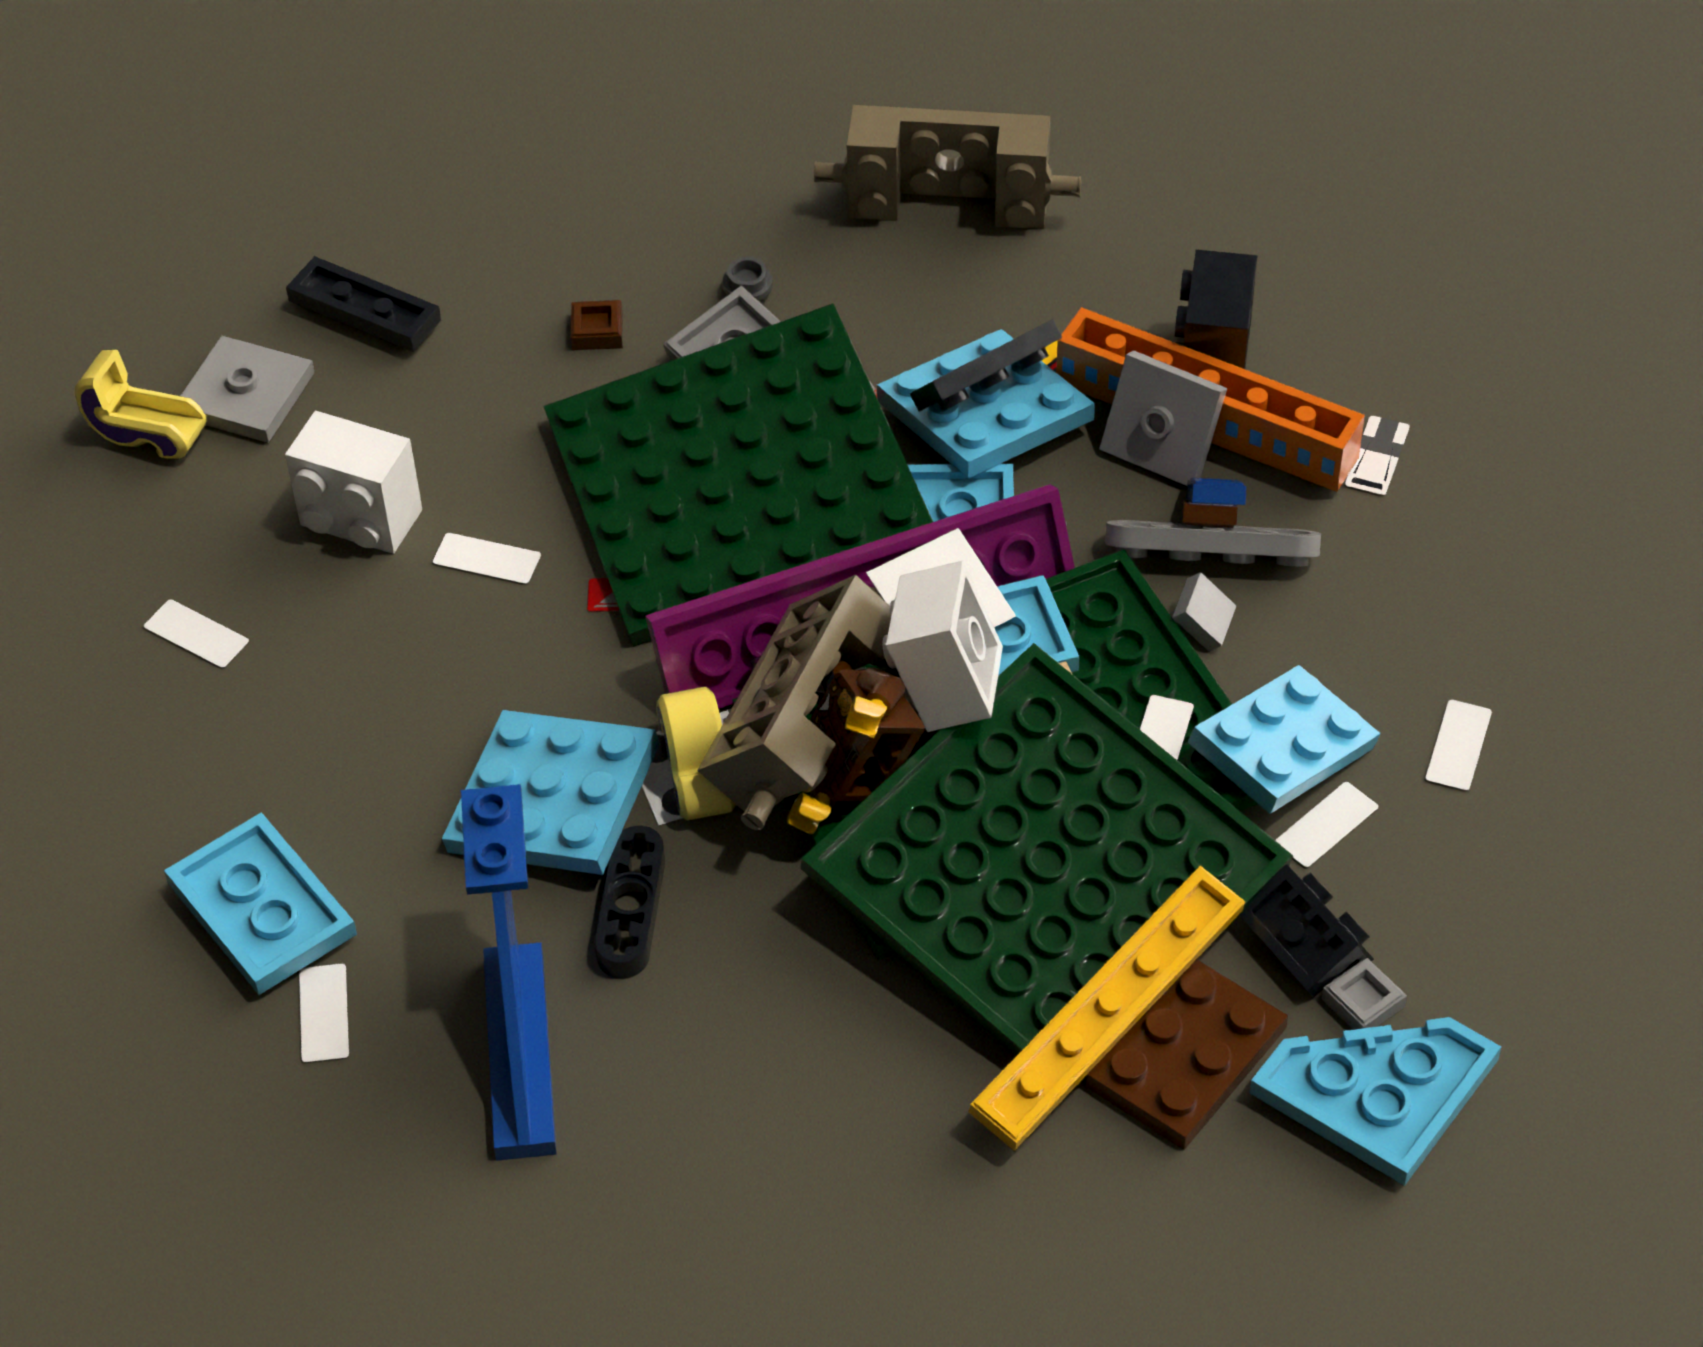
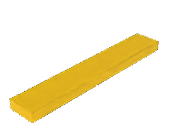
(1106, 1008)

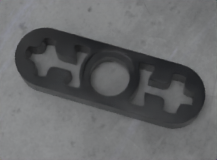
(639, 921)

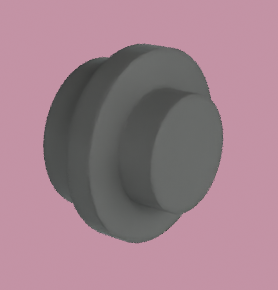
(750, 274)

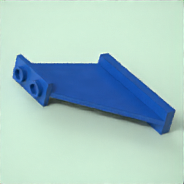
(512, 978)

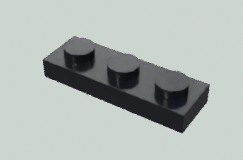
(363, 303)
(987, 369)

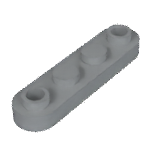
(1237, 544)

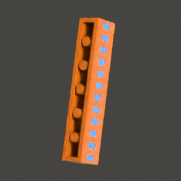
(1257, 414)

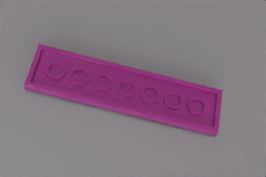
(718, 634)

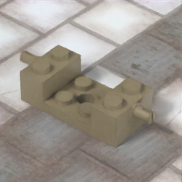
(898, 154)
(766, 740)

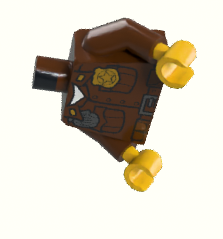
(872, 738)

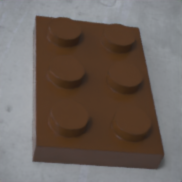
(1187, 1053)

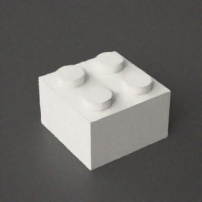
(354, 482)
(943, 646)

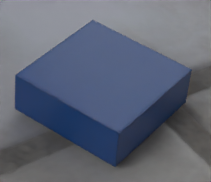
(1216, 491)

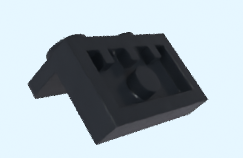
(1303, 931)

